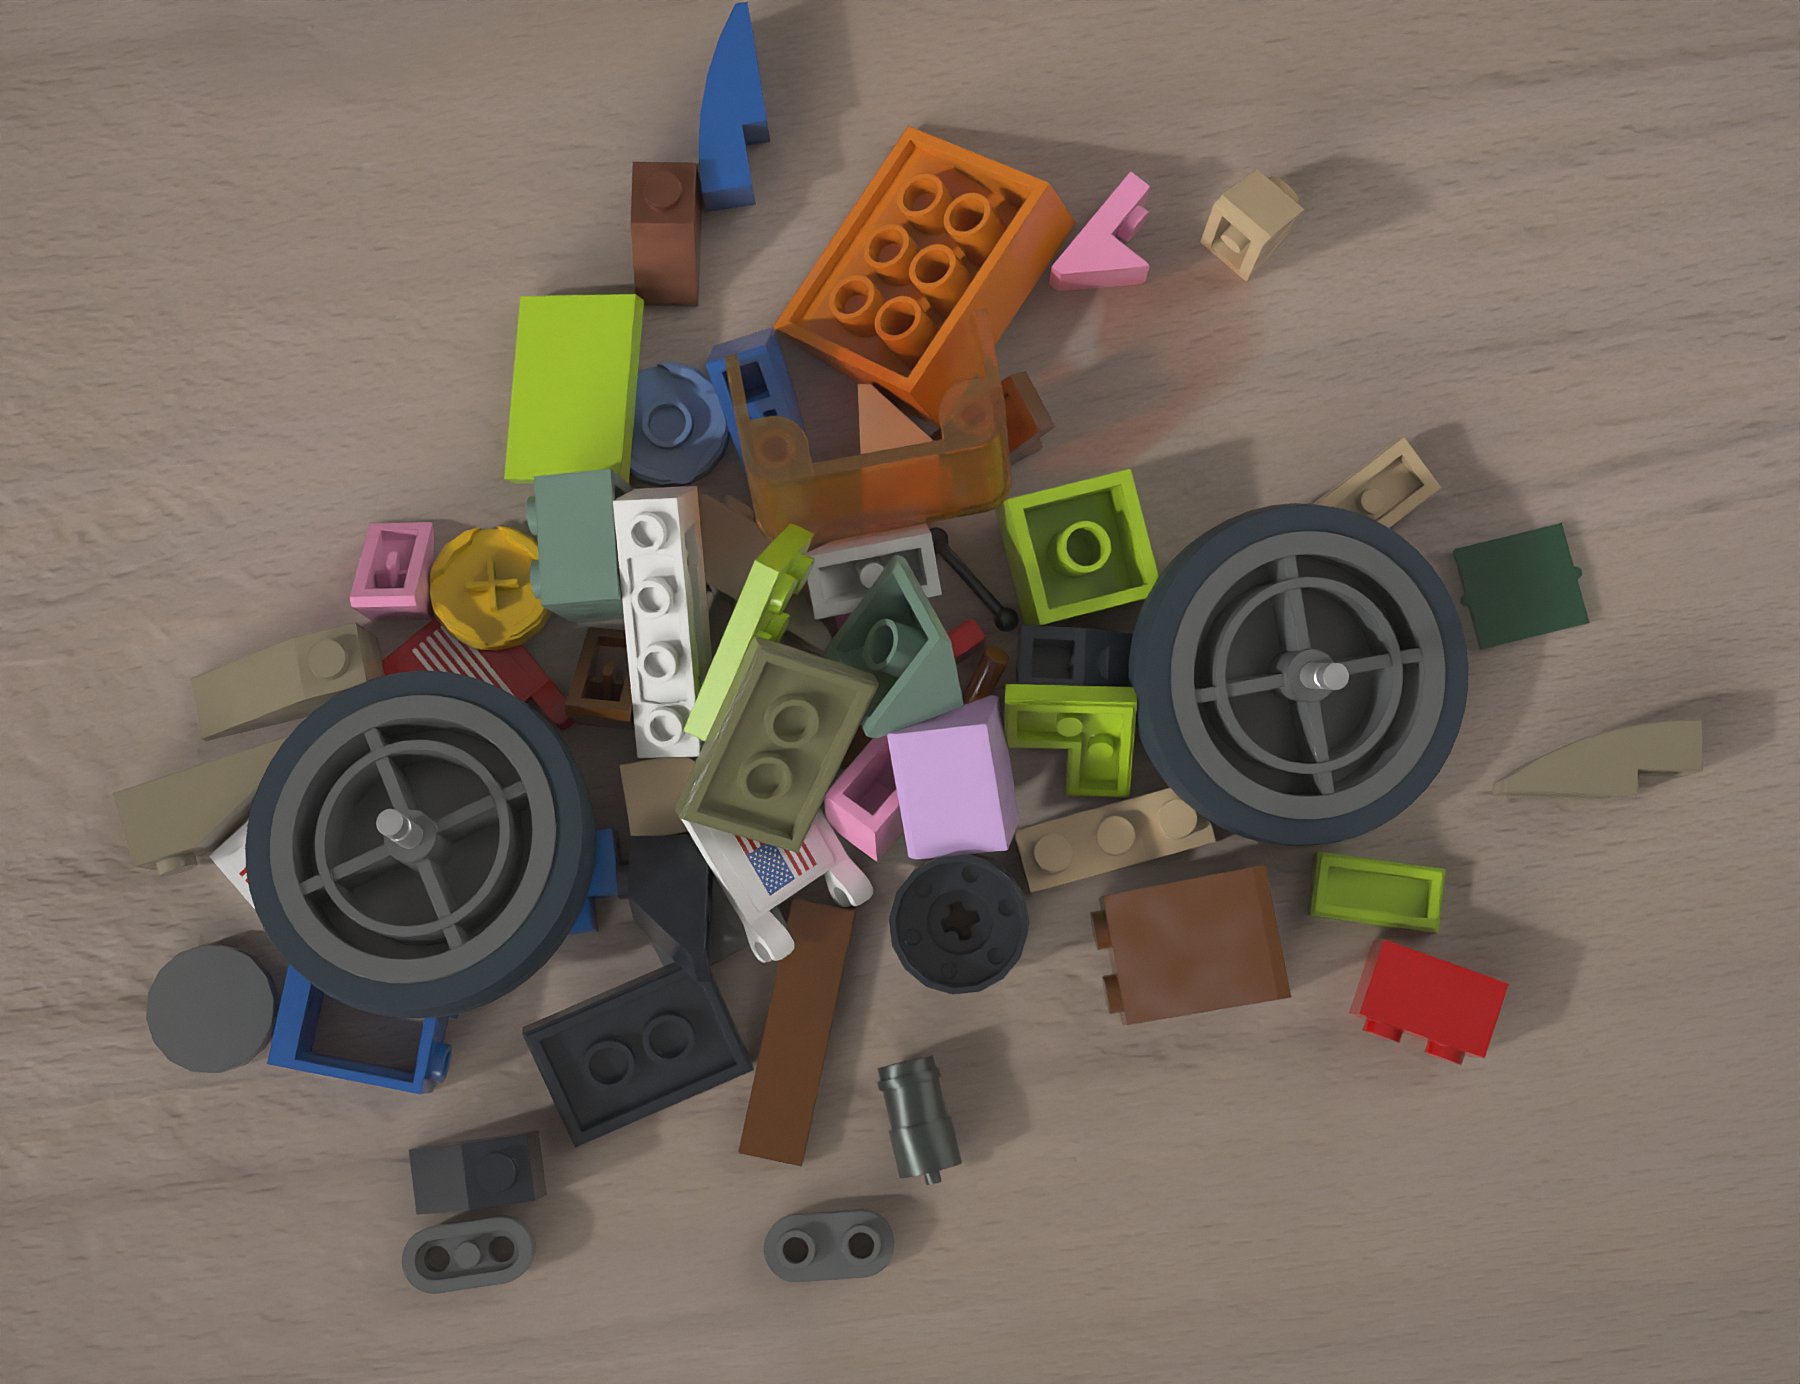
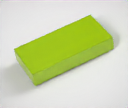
(1376, 892)

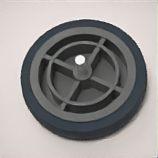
(1299, 674)
(420, 845)

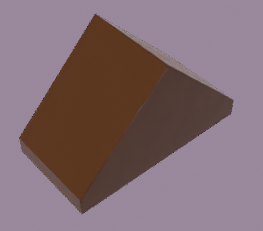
(601, 682)

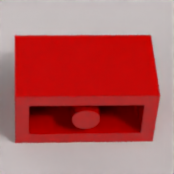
(1427, 1000)

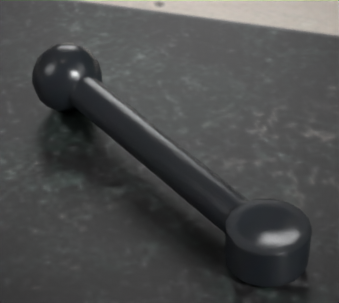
(1004, 618)

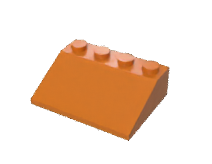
(914, 262)

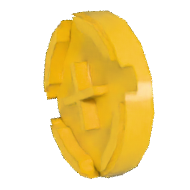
(485, 588)

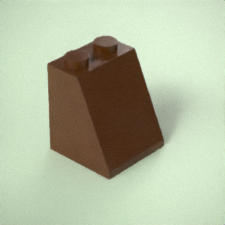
(1191, 946)

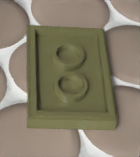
(776, 744)

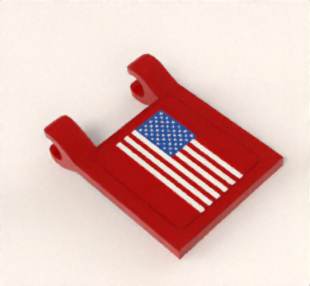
(507, 669)

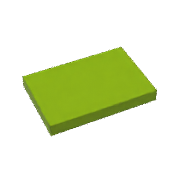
(574, 385)

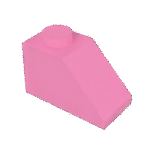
(866, 802)

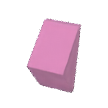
(395, 572)

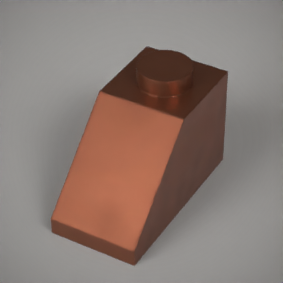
(666, 232)

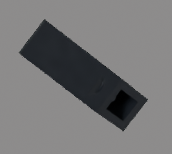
(1072, 656)

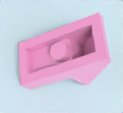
(1096, 254)

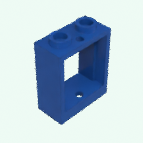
(296, 1033)

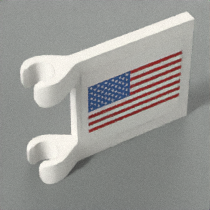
(764, 875)

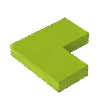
(1088, 721)

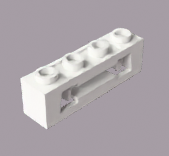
(663, 614)

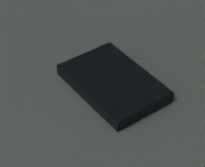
(636, 1050)

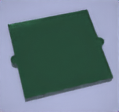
(1521, 586)

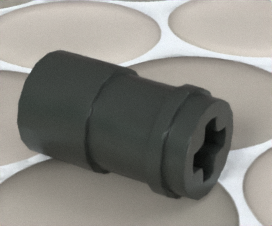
(918, 1118)

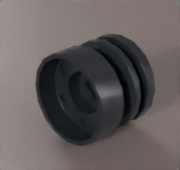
(943, 956)

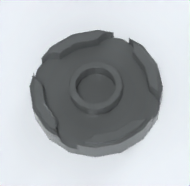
(212, 1008)

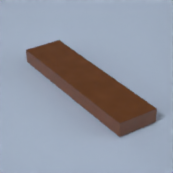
(797, 1033)

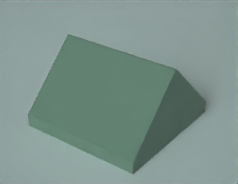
(904, 647)

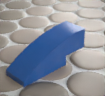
(731, 116)

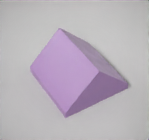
(955, 782)

